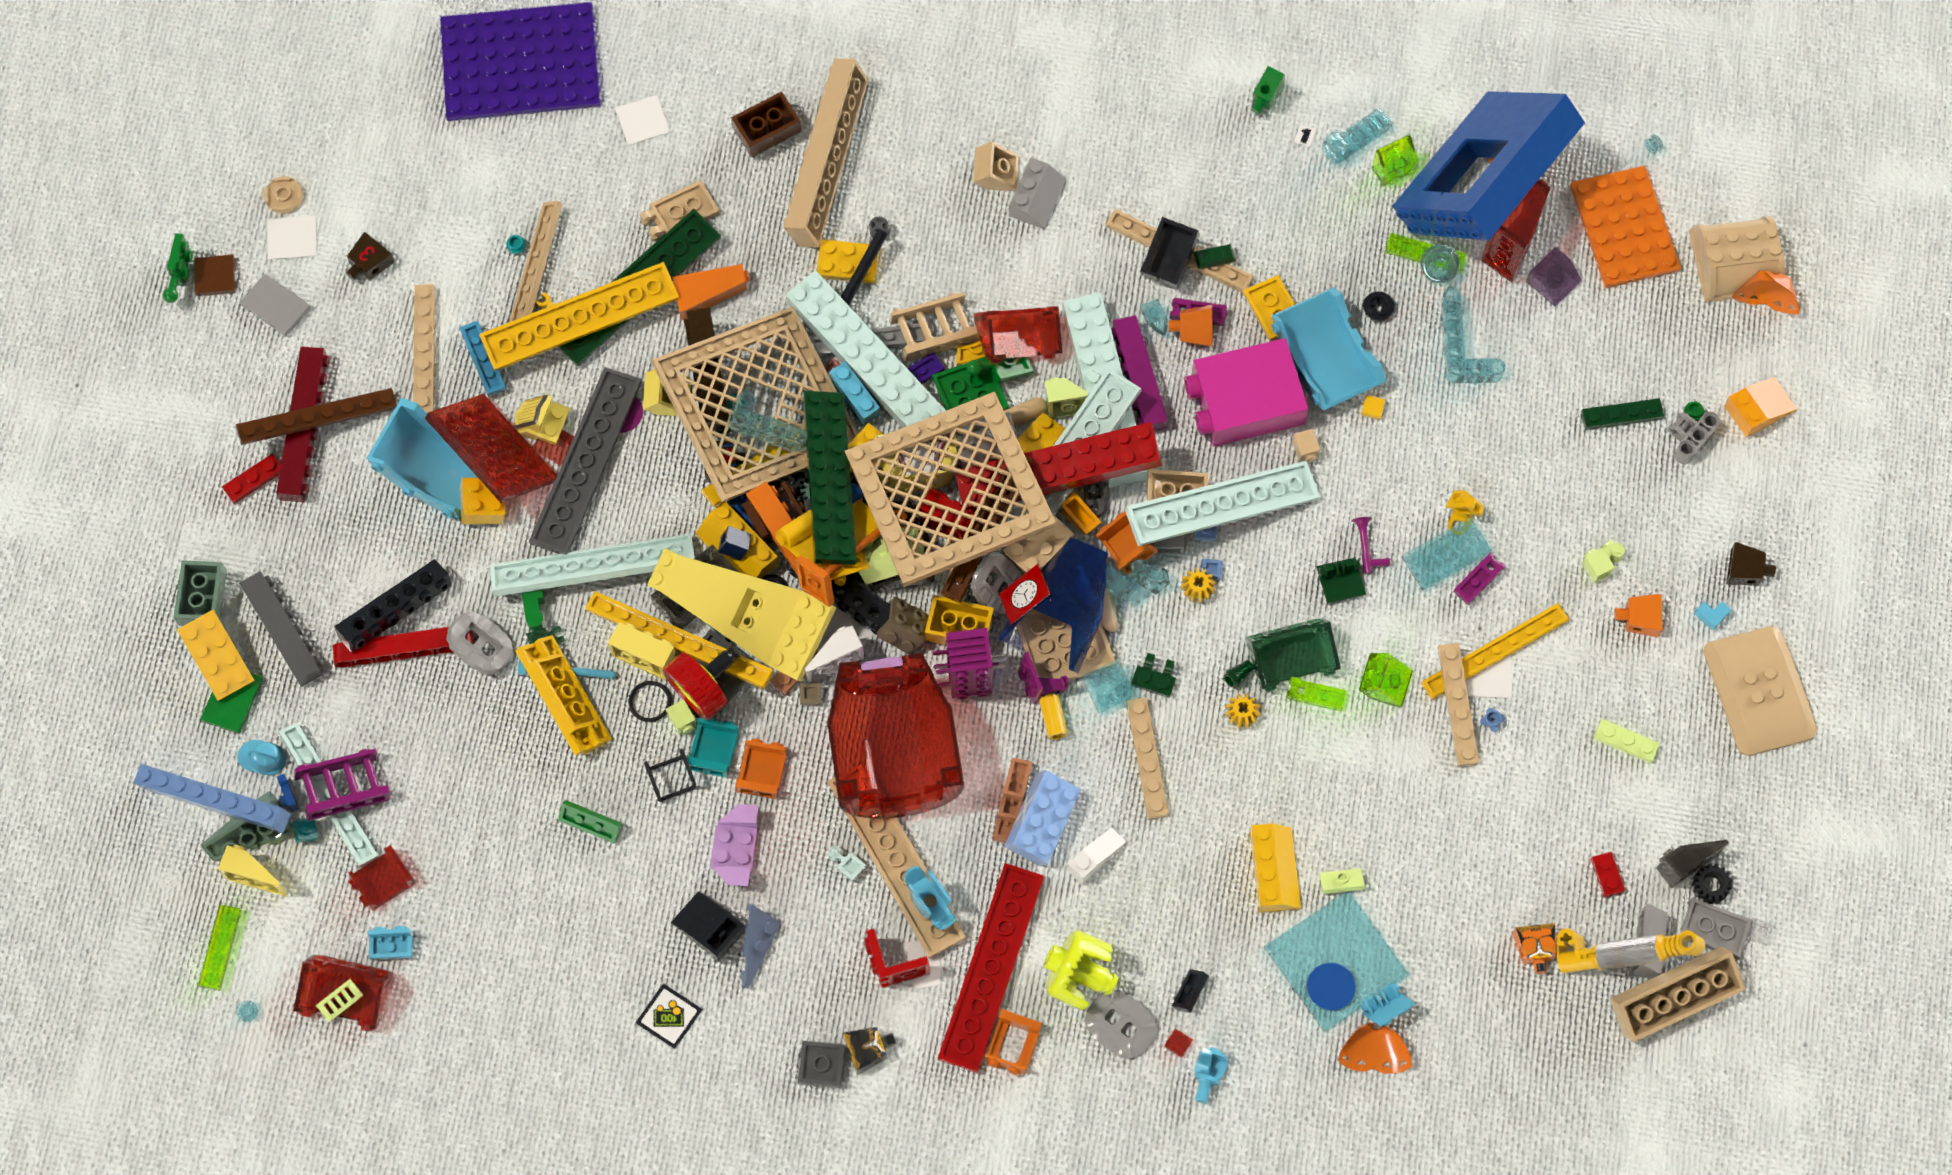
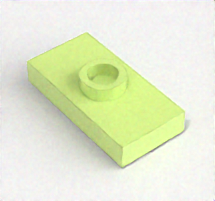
(1342, 881)

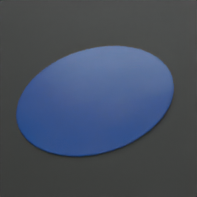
(1331, 986)

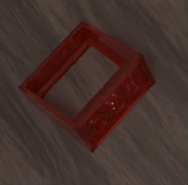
(1511, 241)

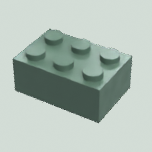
(199, 590)

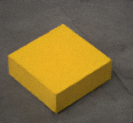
(1373, 407)

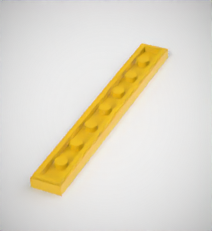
(1502, 647)

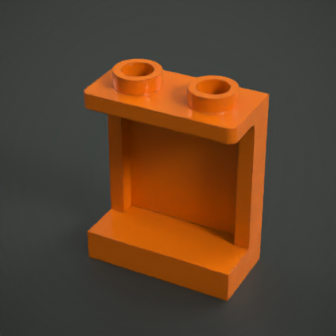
(1122, 543)
(761, 769)

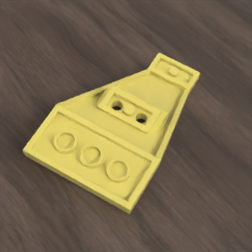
(781, 628)

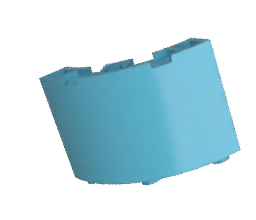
(1327, 349)
(419, 460)

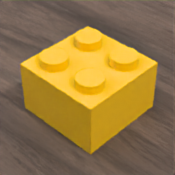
(479, 504)

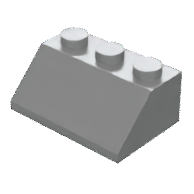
(1036, 193)
(1651, 922)

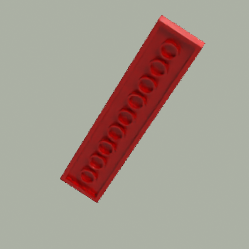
(991, 968)

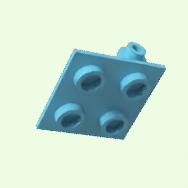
(1389, 1007)

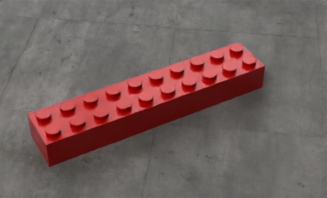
(1079, 462)

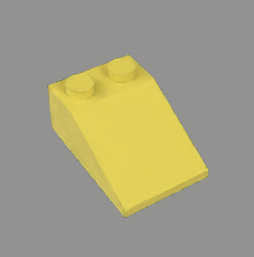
(244, 869)

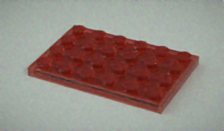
(491, 447)

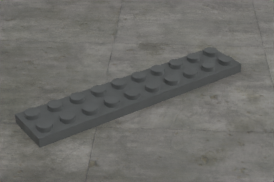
(585, 461)

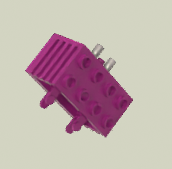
(969, 663)

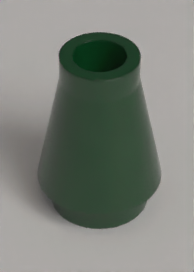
(1237, 674)

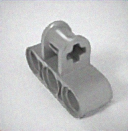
(1689, 429)

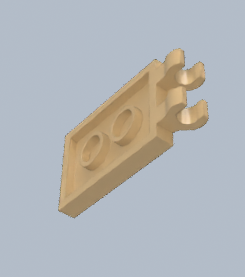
(673, 207)

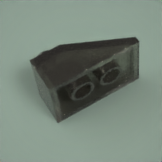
(1687, 859)

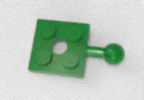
(177, 267)
(1002, 371)

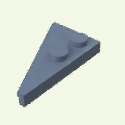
(757, 940)

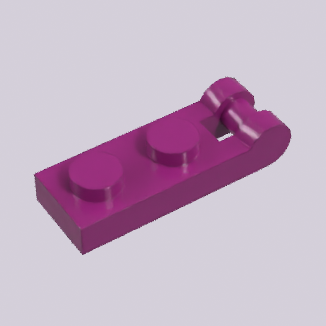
(1218, 310)
(1479, 579)

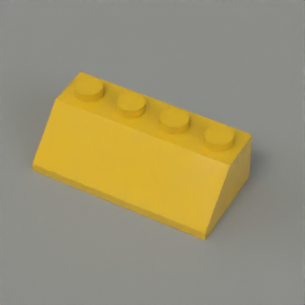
(758, 559)
(1274, 868)

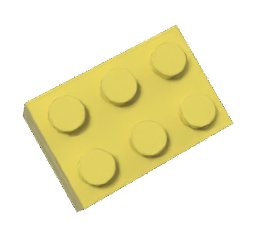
(641, 649)

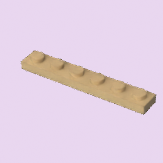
(1458, 704)
(1147, 758)

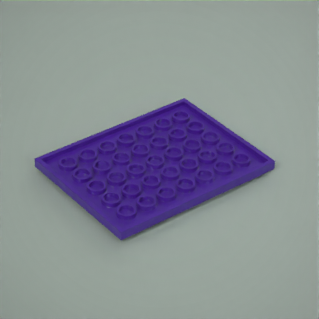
(519, 61)

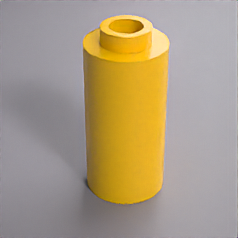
(1053, 716)

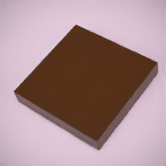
(214, 275)

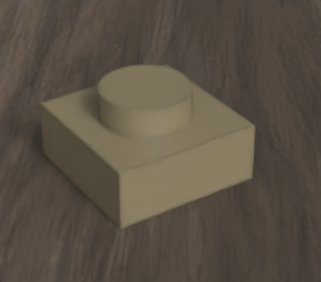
(810, 693)

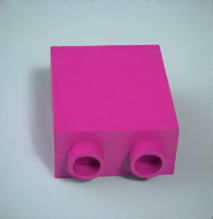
(1247, 392)

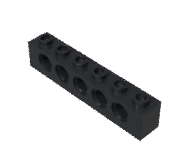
(858, 593)
(393, 606)

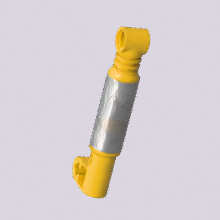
(1622, 952)

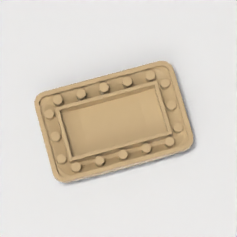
(1760, 690)

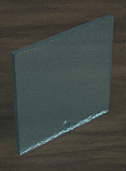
(1341, 936)

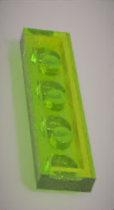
(1412, 249)
(220, 947)

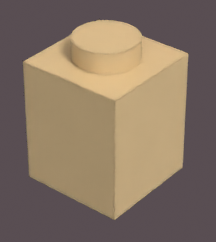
(1306, 446)

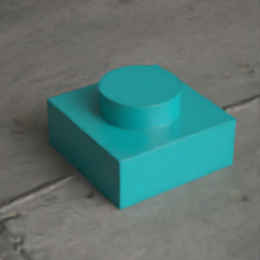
(304, 830)

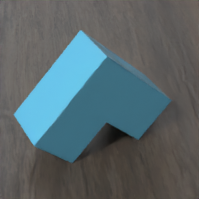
(1710, 616)

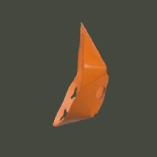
(1770, 288)
(1375, 1049)

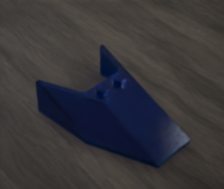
(1076, 595)

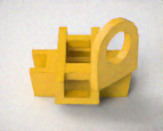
(1463, 506)

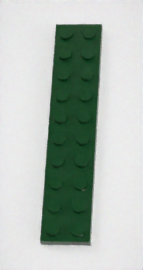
(677, 249)
(829, 478)

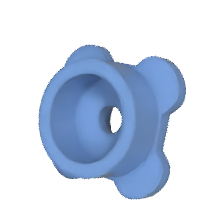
(1493, 725)

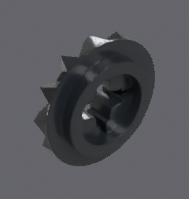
(1384, 300)

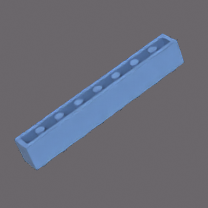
(212, 798)

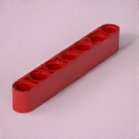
(396, 647)

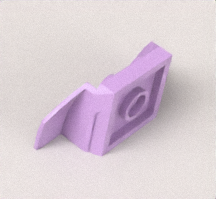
(735, 845)

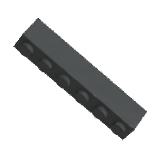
(281, 629)

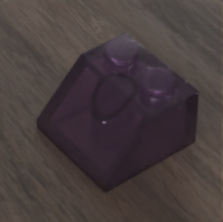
(1554, 276)

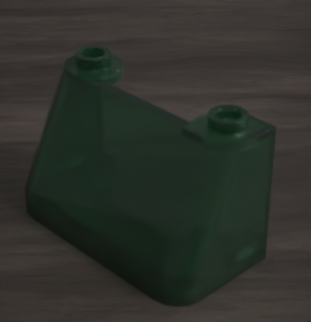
(1293, 652)

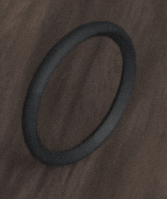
(669, 701)

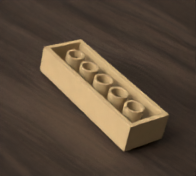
(1677, 994)

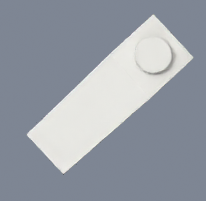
(1095, 855)

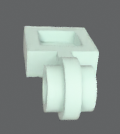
(849, 866)

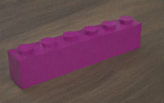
(1139, 371)

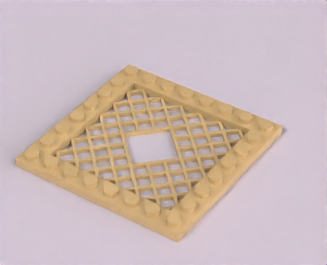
(669, 372)
(981, 543)

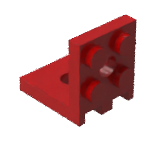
(896, 973)

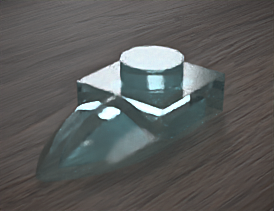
(1155, 316)

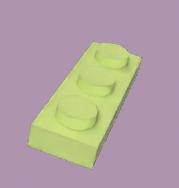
(1626, 740)

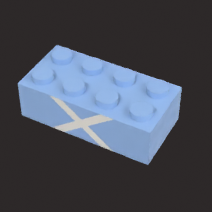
(1042, 818)

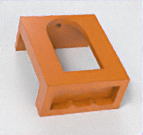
(1005, 1019)

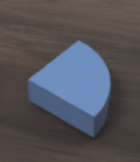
(1213, 567)

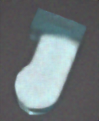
(1149, 577)

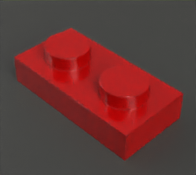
(1607, 874)

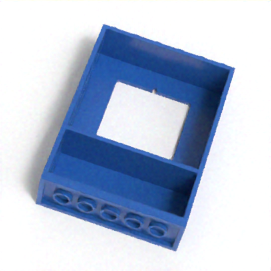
(1522, 135)

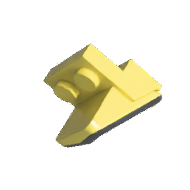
(541, 419)

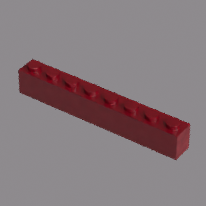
(299, 446)

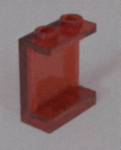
(381, 879)

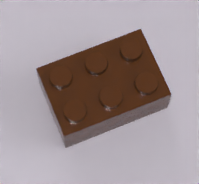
(766, 124)

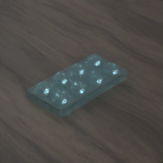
(1446, 553)

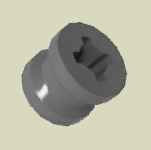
(878, 223)

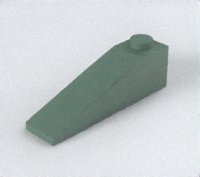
(244, 833)

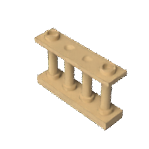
(931, 344)

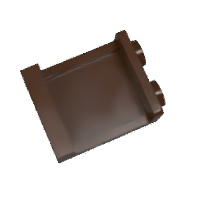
(786, 494)

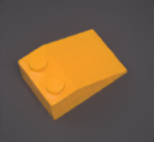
(1759, 406)

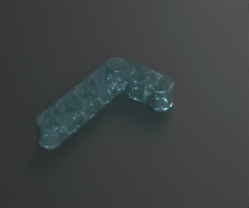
(1457, 344)

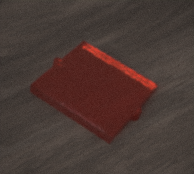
(557, 452)

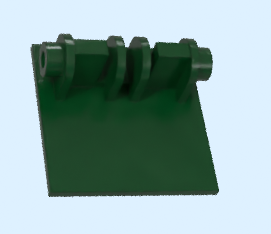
(1341, 580)

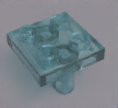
(1108, 686)

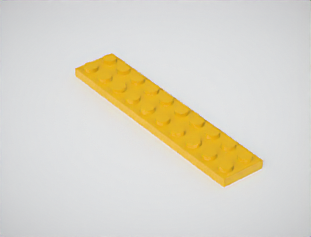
(579, 316)

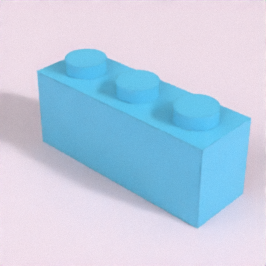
(855, 393)

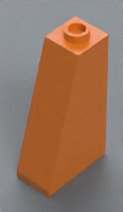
(709, 287)

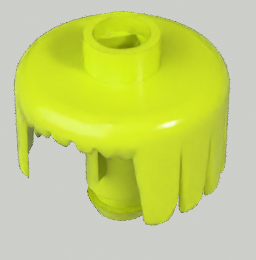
(1072, 964)

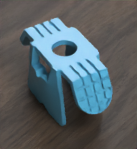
(920, 888)

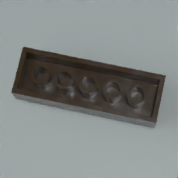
(698, 328)

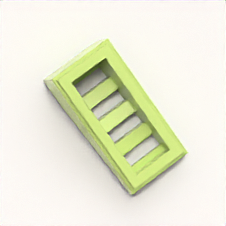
(355, 991)

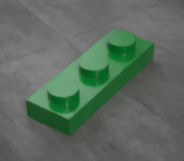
(589, 821)

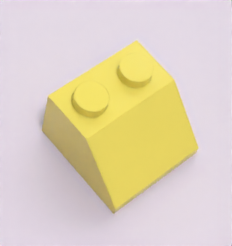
(655, 396)

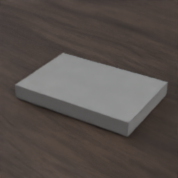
(275, 305)
(1717, 926)

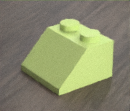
(1063, 397)

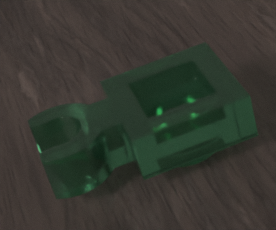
(540, 633)

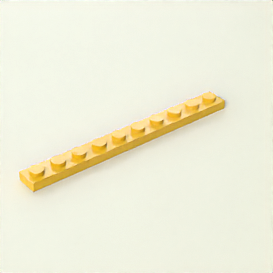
(682, 640)

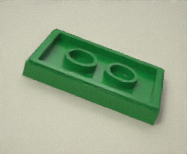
(233, 710)

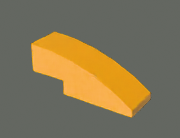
(1079, 514)

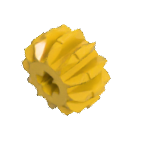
(1198, 592)
(1242, 718)

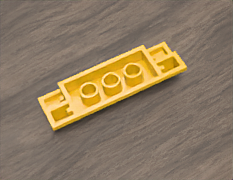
(563, 695)

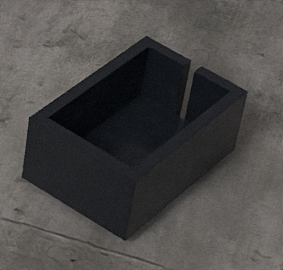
(1170, 252)

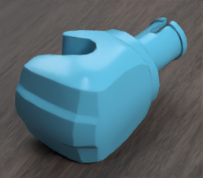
(1209, 1071)

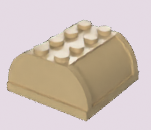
(1733, 254)

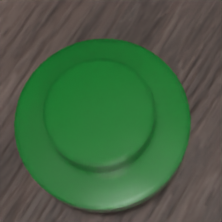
(1694, 410)

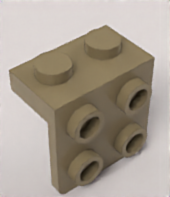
(905, 626)

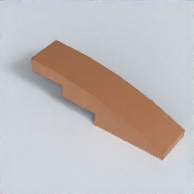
(1012, 798)

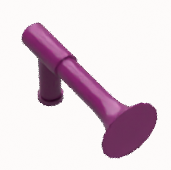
(1368, 563)

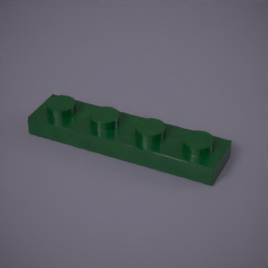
(1622, 414)

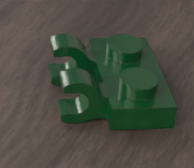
(1154, 681)

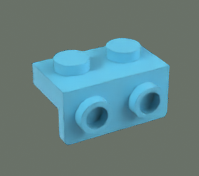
(390, 943)

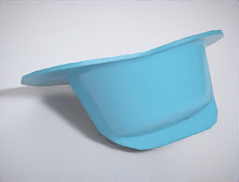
(261, 757)

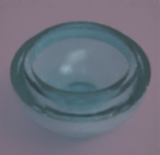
(1440, 254)

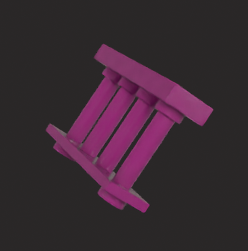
(336, 803)

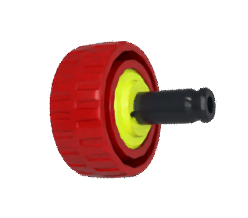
(698, 683)

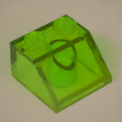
(1395, 161)
(1385, 679)

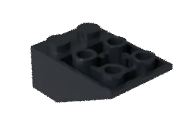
(709, 926)

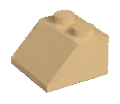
(995, 167)

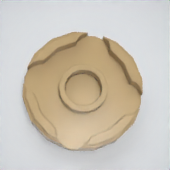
(283, 195)

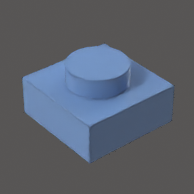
(1207, 534)

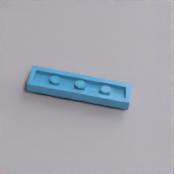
(490, 379)

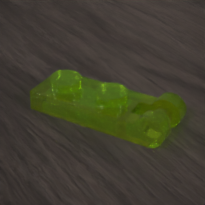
(1316, 694)

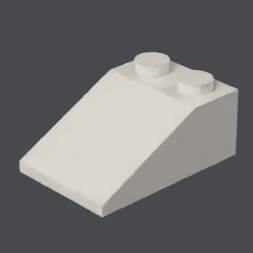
(840, 648)

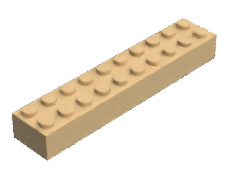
(826, 153)

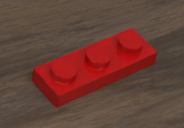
(252, 479)

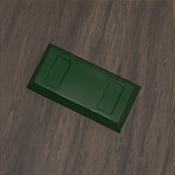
(1214, 256)

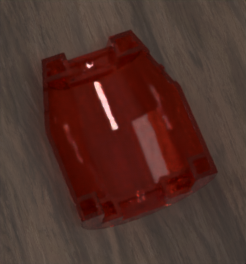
(893, 740)

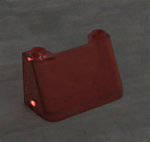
(1019, 333)
(324, 974)

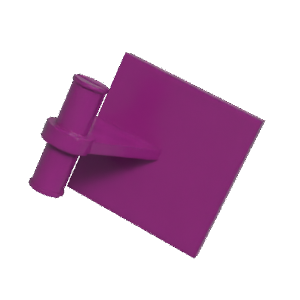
(1036, 685)

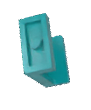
(713, 747)

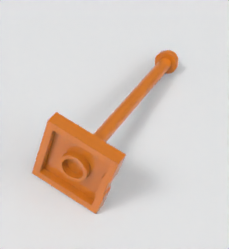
(817, 580)

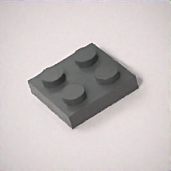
(821, 1064)

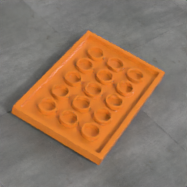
(1625, 226)

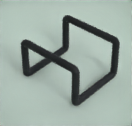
(649, 770)

